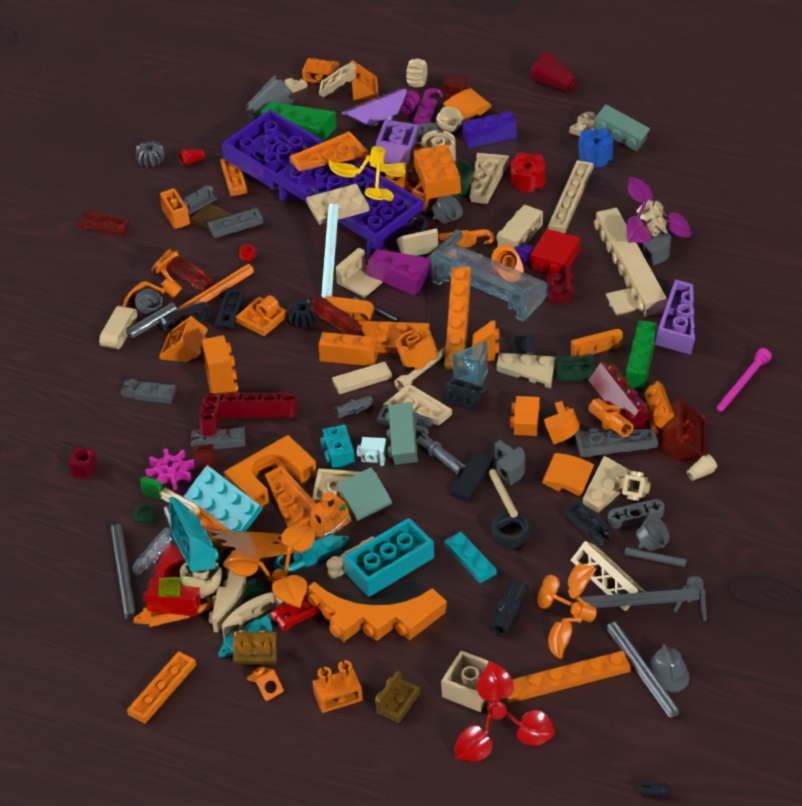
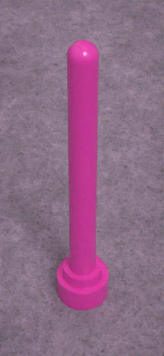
(762, 357)

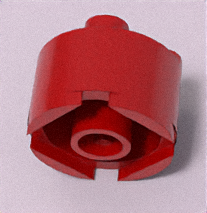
(527, 172)

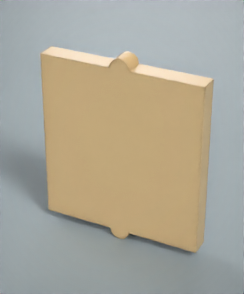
(622, 301)

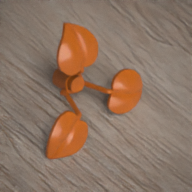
(169, 285)
(577, 581)
(287, 588)

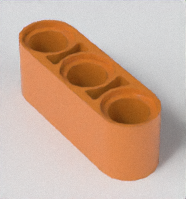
(356, 309)

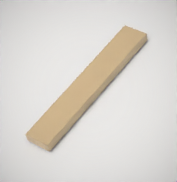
(570, 196)

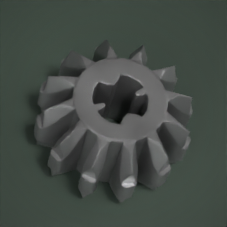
(150, 154)

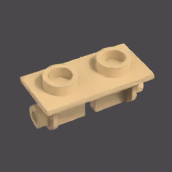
(654, 218)

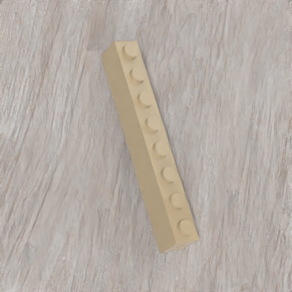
(630, 263)

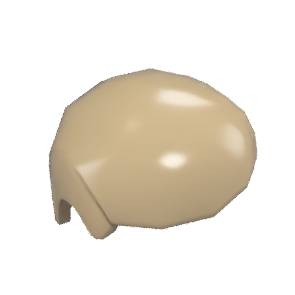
(449, 119)

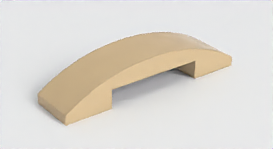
(250, 611)

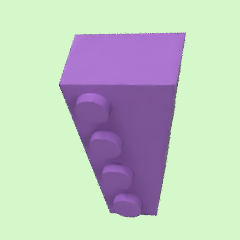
(677, 323)

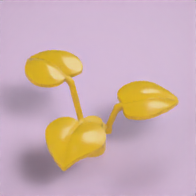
(376, 160)

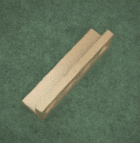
(609, 567)

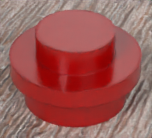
(247, 253)

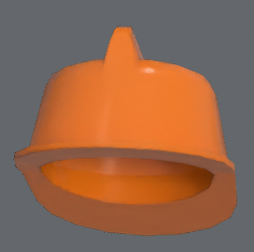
(508, 256)

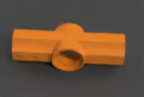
(611, 417)

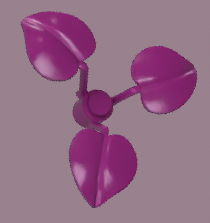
(637, 228)

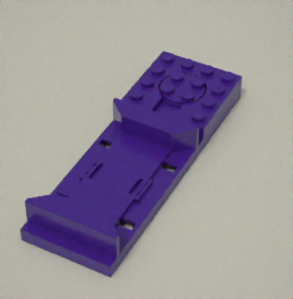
(265, 153)

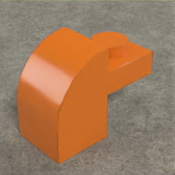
(562, 424)

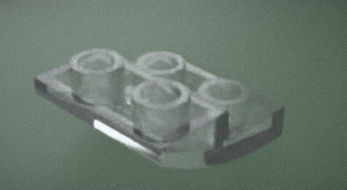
(153, 551)

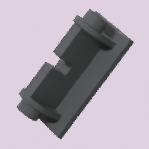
(195, 202)

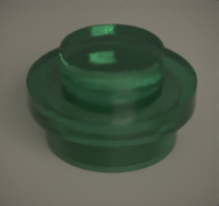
(254, 588)

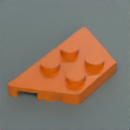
(389, 332)

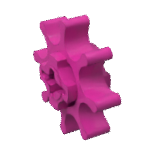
(170, 468)

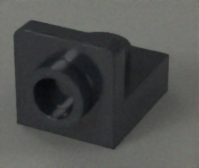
(524, 345)

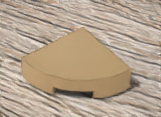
(295, 85)

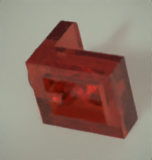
(204, 456)

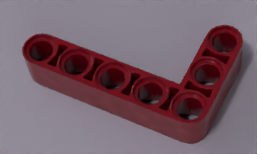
(244, 406)

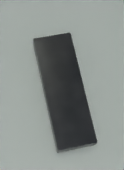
(472, 476)

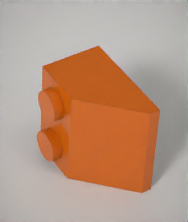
(184, 341)

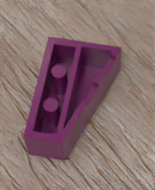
(399, 270)

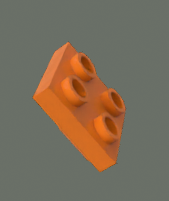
(262, 315)

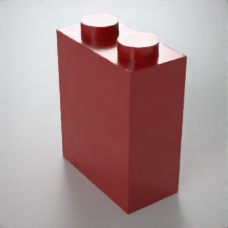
(554, 252)

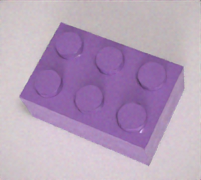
(398, 141)

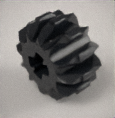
(301, 314)

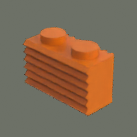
(317, 70)
(174, 208)
(526, 415)

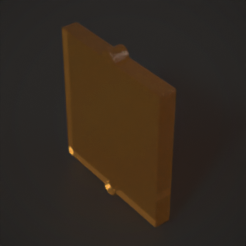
(209, 214)

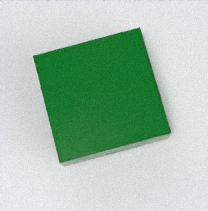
(151, 487)

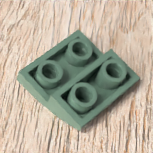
(364, 494)

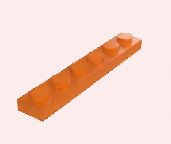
(457, 313)
(569, 676)

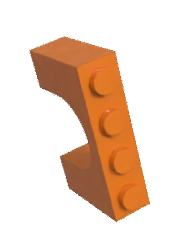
(282, 452)

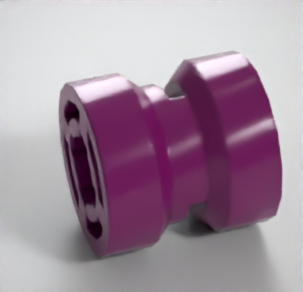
(410, 102)

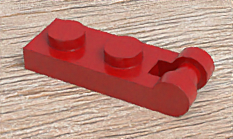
(295, 614)

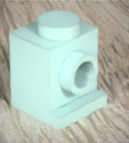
(372, 450)

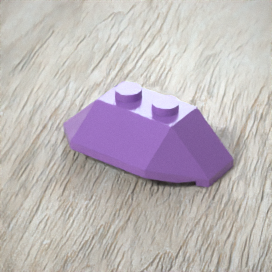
(377, 109)

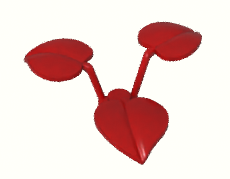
(491, 686)

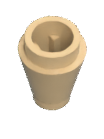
(702, 467)

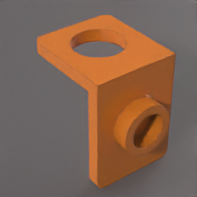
(261, 677)

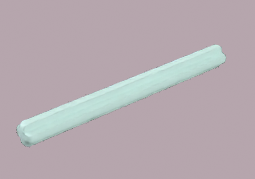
(330, 250)

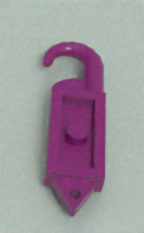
(427, 107)

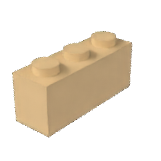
(521, 227)

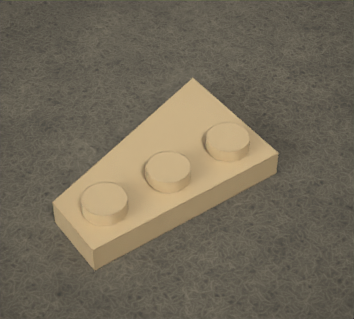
(605, 484)

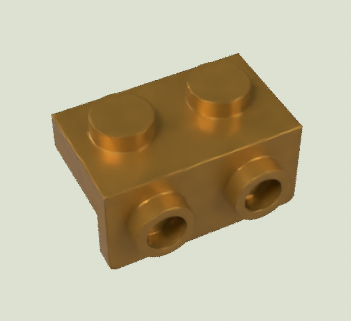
(254, 647)
(396, 698)

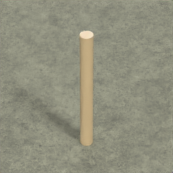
(503, 493)

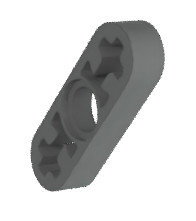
(621, 512)

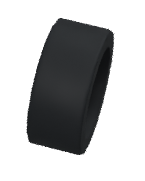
(510, 541)

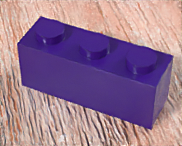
(489, 129)

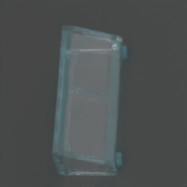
(519, 289)

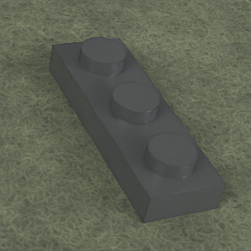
(235, 223)

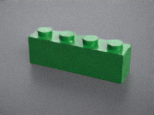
(641, 354)

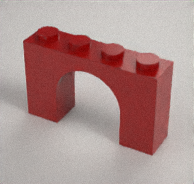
(169, 566)

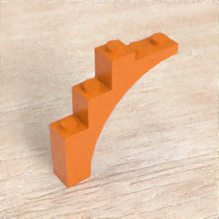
(377, 620)

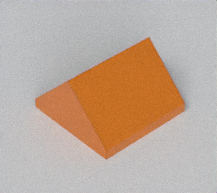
(364, 84)

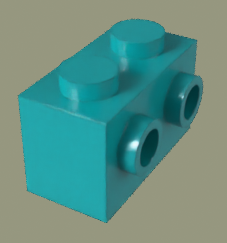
(338, 447)

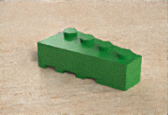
(315, 121)

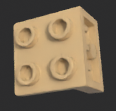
(353, 274)

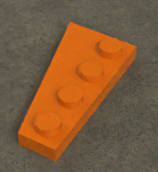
(337, 150)
(290, 497)

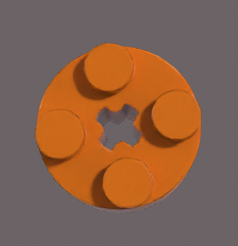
(416, 348)

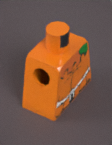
(329, 515)

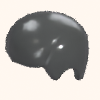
(148, 301)

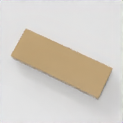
(361, 377)

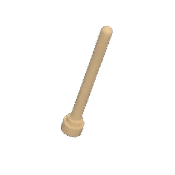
(403, 380)

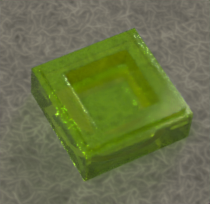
(169, 586)

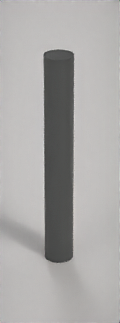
(655, 557)

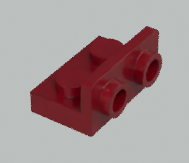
(560, 286)

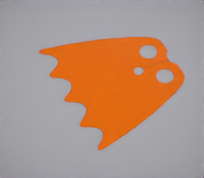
(252, 544)

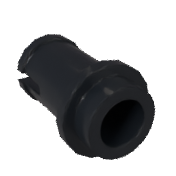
(656, 790)

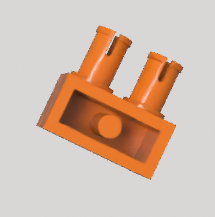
(337, 689)

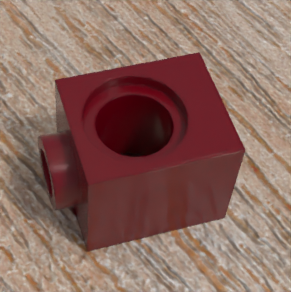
(83, 463)

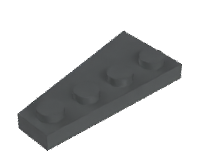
(610, 442)

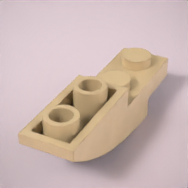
(227, 599)

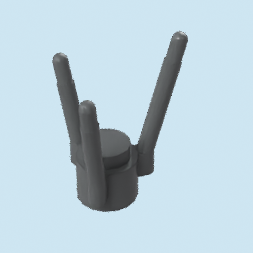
(695, 582)

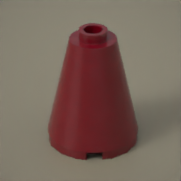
(553, 73)

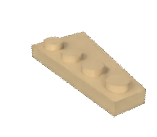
(487, 175)

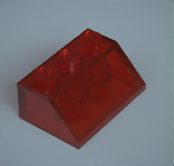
(685, 434)

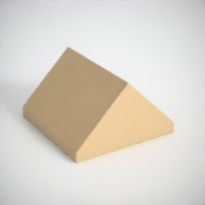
(418, 243)

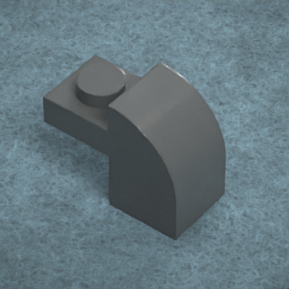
(657, 249)
(511, 462)

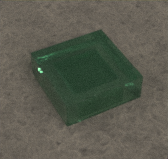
(144, 513)

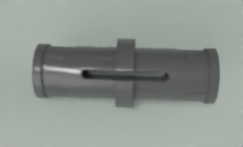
(353, 407)

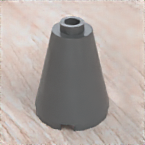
(272, 91)

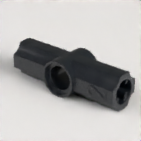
(509, 607)

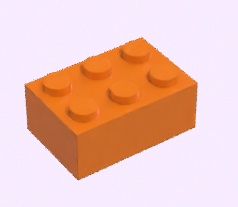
(437, 171)
(219, 365)

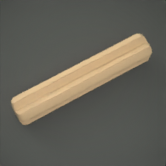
(166, 493)

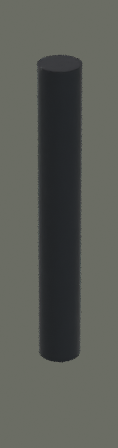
(388, 315)

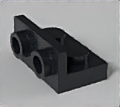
(463, 394)

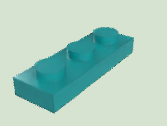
(470, 557)

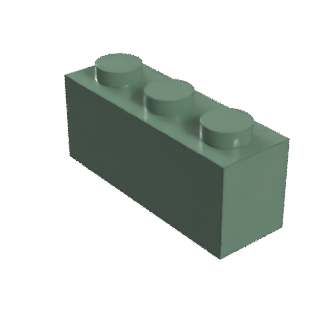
(621, 127)
(402, 433)

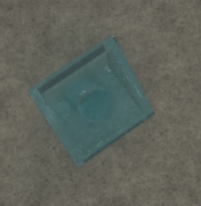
(471, 364)

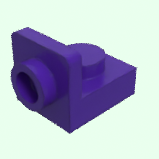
(524, 252)

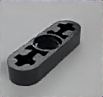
(170, 321)

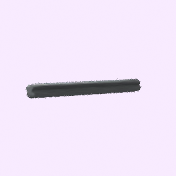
(123, 571)
(642, 598)
(643, 669)

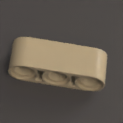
(116, 328)

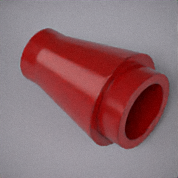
(189, 156)

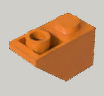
(489, 334)

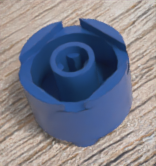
(596, 147)

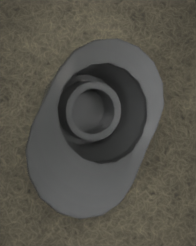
(447, 209)
(652, 534)
(670, 669)

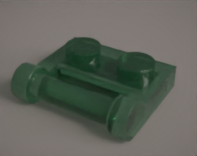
(575, 367)

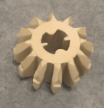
(416, 73)

